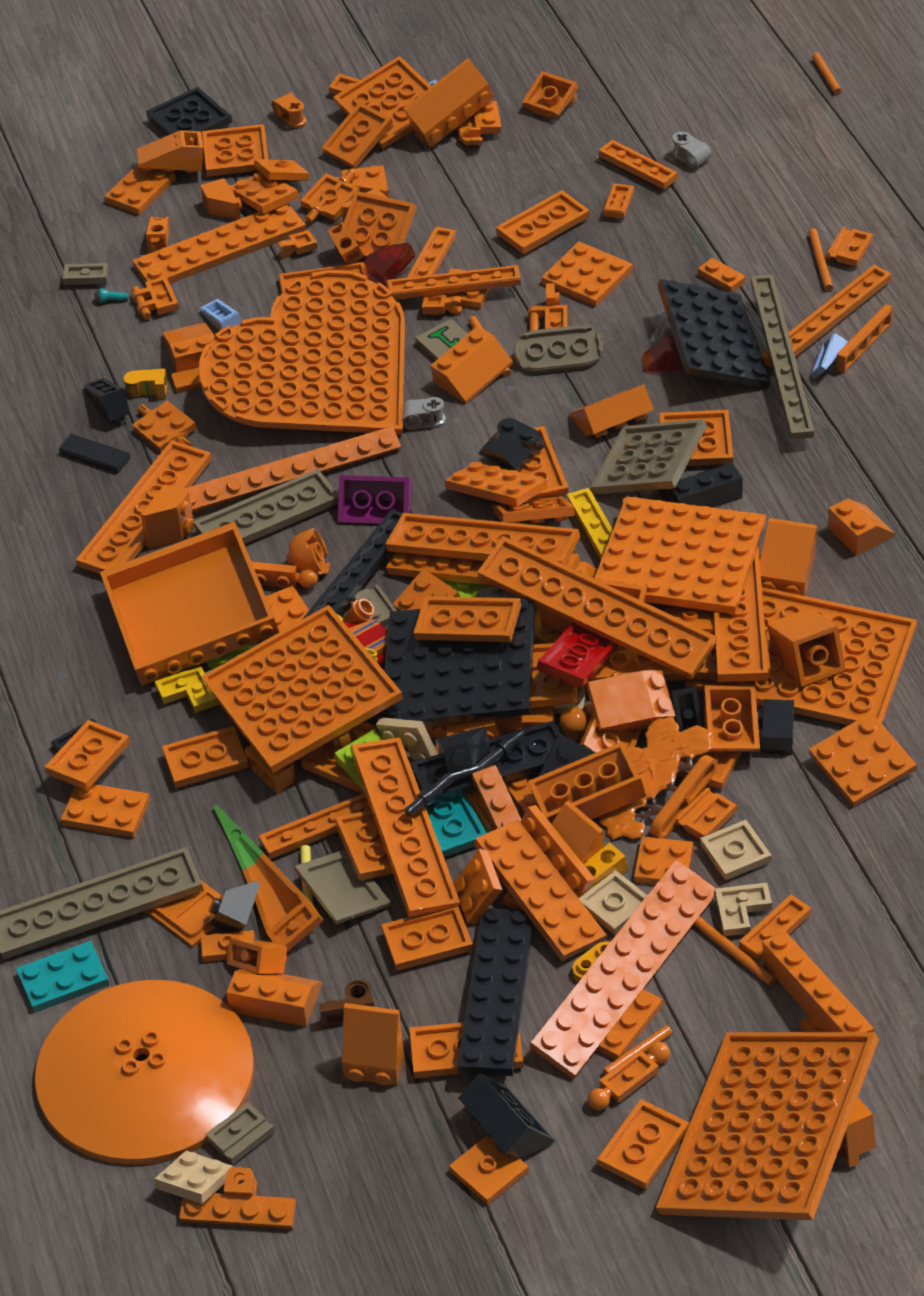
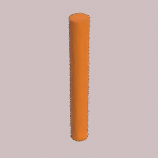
(826, 73)
(644, 1046)

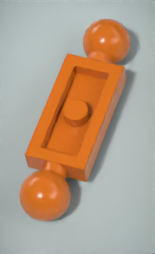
(283, 575)
(628, 1076)

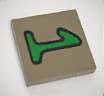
(440, 338)

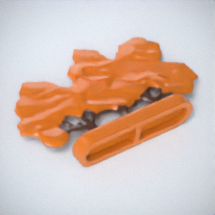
(658, 769)

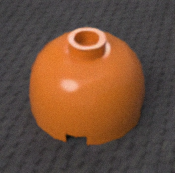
(308, 552)

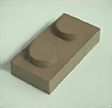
(85, 274)

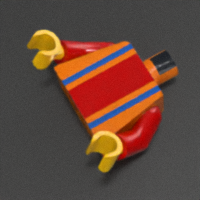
(372, 637)

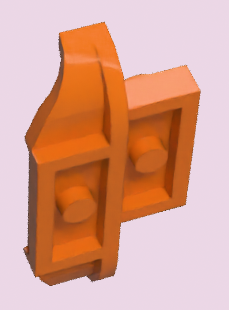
(482, 122)

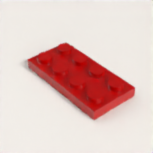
(576, 655)

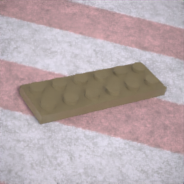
(274, 507)

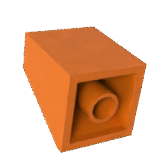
(788, 556)
(807, 645)

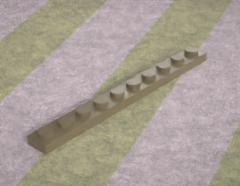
(782, 357)

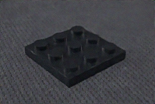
(189, 112)

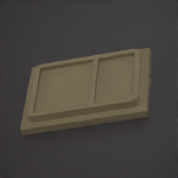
(339, 889)

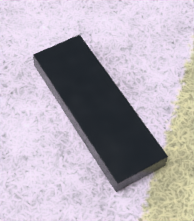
(94, 453)

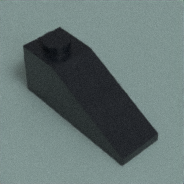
(108, 399)

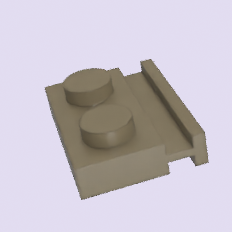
(380, 602)
(240, 1133)

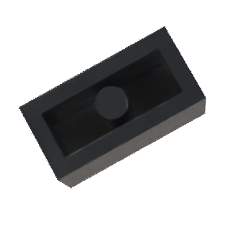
(777, 726)

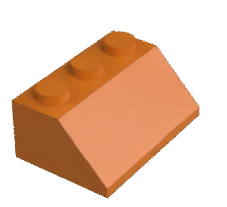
(470, 365)
(613, 411)
(273, 996)

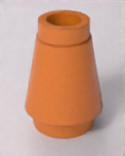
(359, 612)

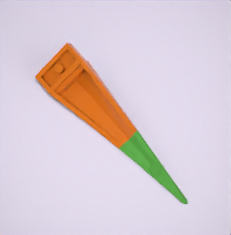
(282, 906)

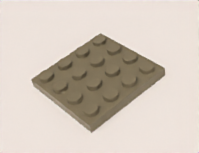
(648, 457)

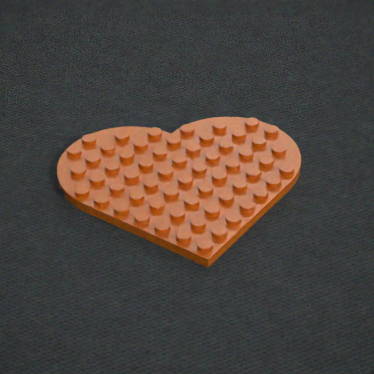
(318, 361)

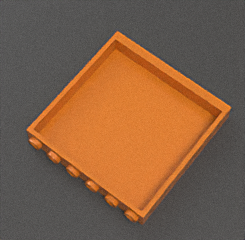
(189, 603)

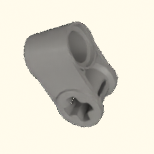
(690, 150)
(421, 414)

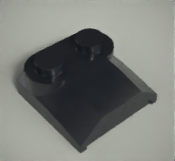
(513, 444)

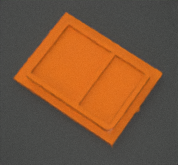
(188, 915)

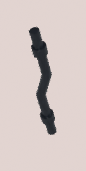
(427, 796)

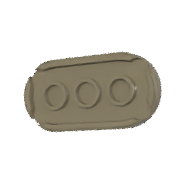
(558, 349)

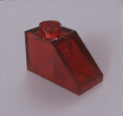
(389, 261)
(662, 356)

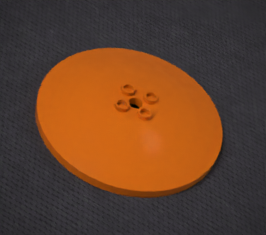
(148, 1108)

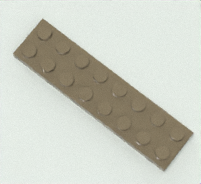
(97, 902)

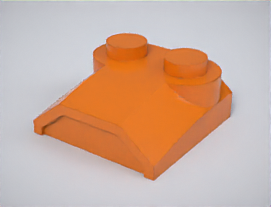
(550, 95)

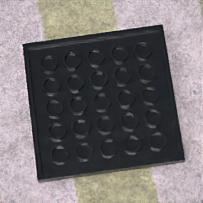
(459, 678)

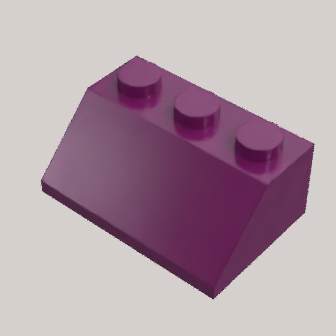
(372, 497)

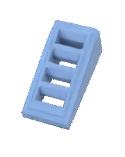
(220, 314)
(827, 354)

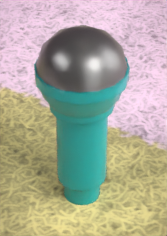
(103, 296)

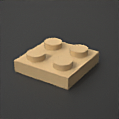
(735, 850)
(613, 901)
(193, 1177)

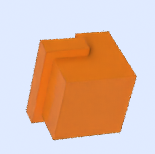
(858, 1136)

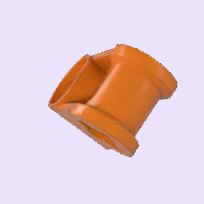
(289, 110)

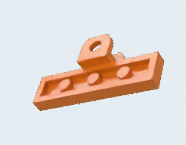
(241, 1205)

